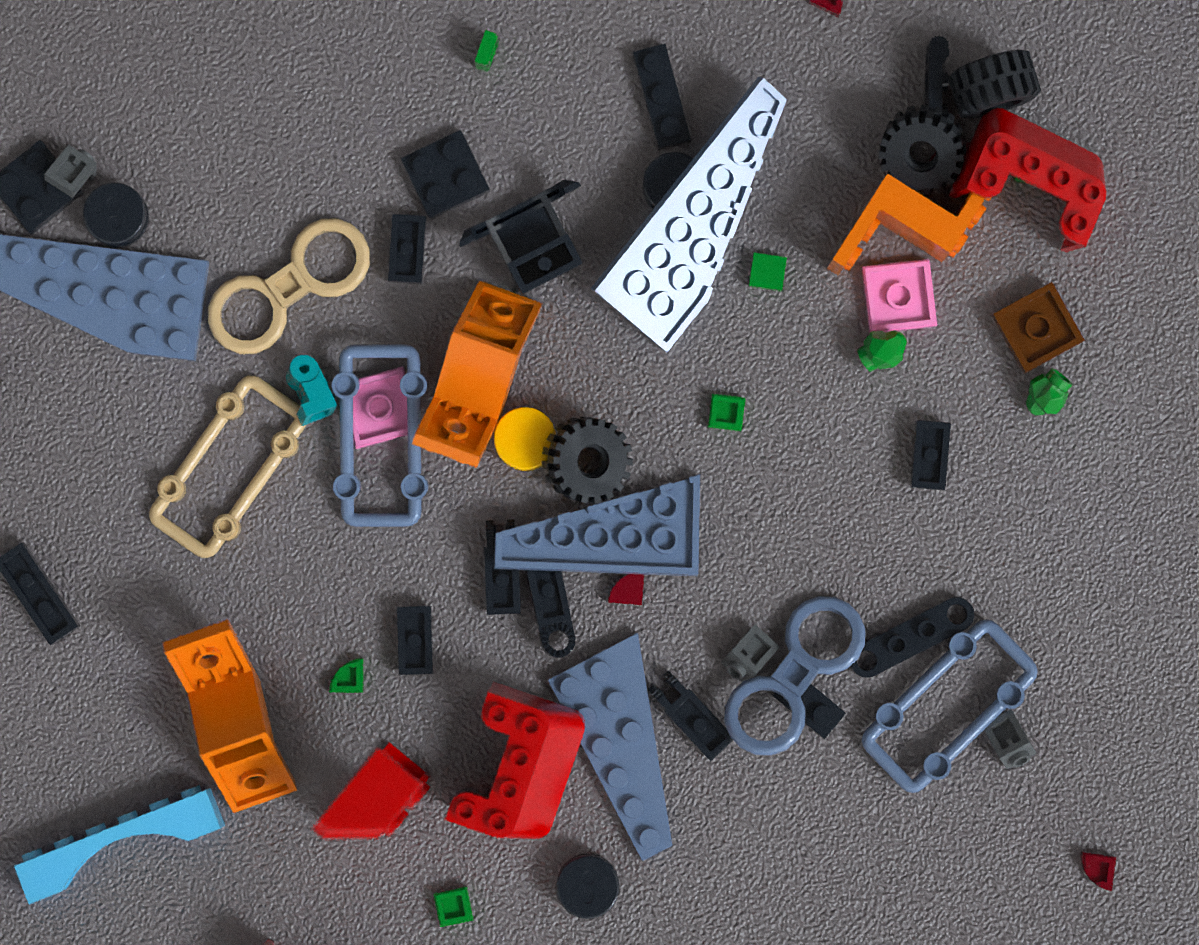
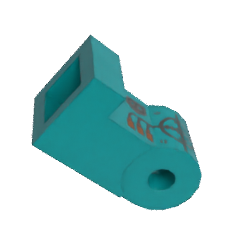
(312, 389)

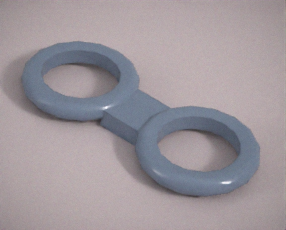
(794, 675)

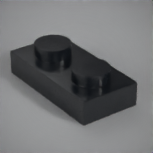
(407, 249)
(930, 455)
(415, 640)
(820, 711)

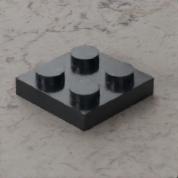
(445, 174)
(27, 191)

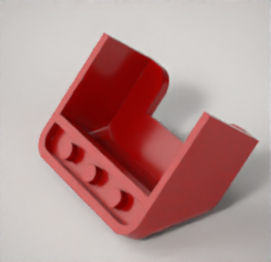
(1020, 148)
(531, 770)
(375, 798)

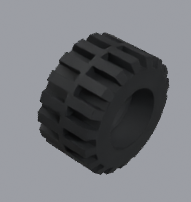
(994, 82)

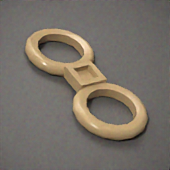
(288, 286)

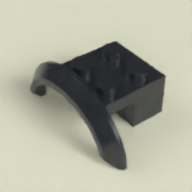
(531, 238)

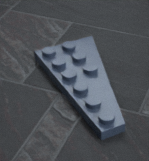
(626, 535)
(621, 739)

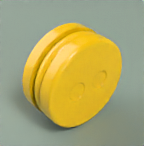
(521, 438)

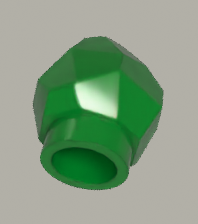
(882, 349)
(1048, 393)

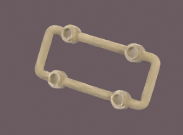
(173, 487)

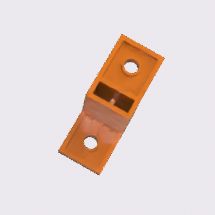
(913, 219)
(477, 373)
(230, 716)

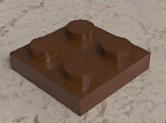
(1038, 327)

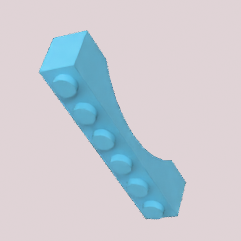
(53, 871)

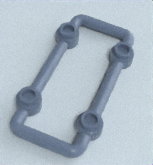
(348, 485)
(890, 715)

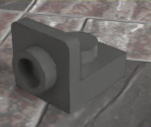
(71, 170)
(749, 654)
(1010, 740)

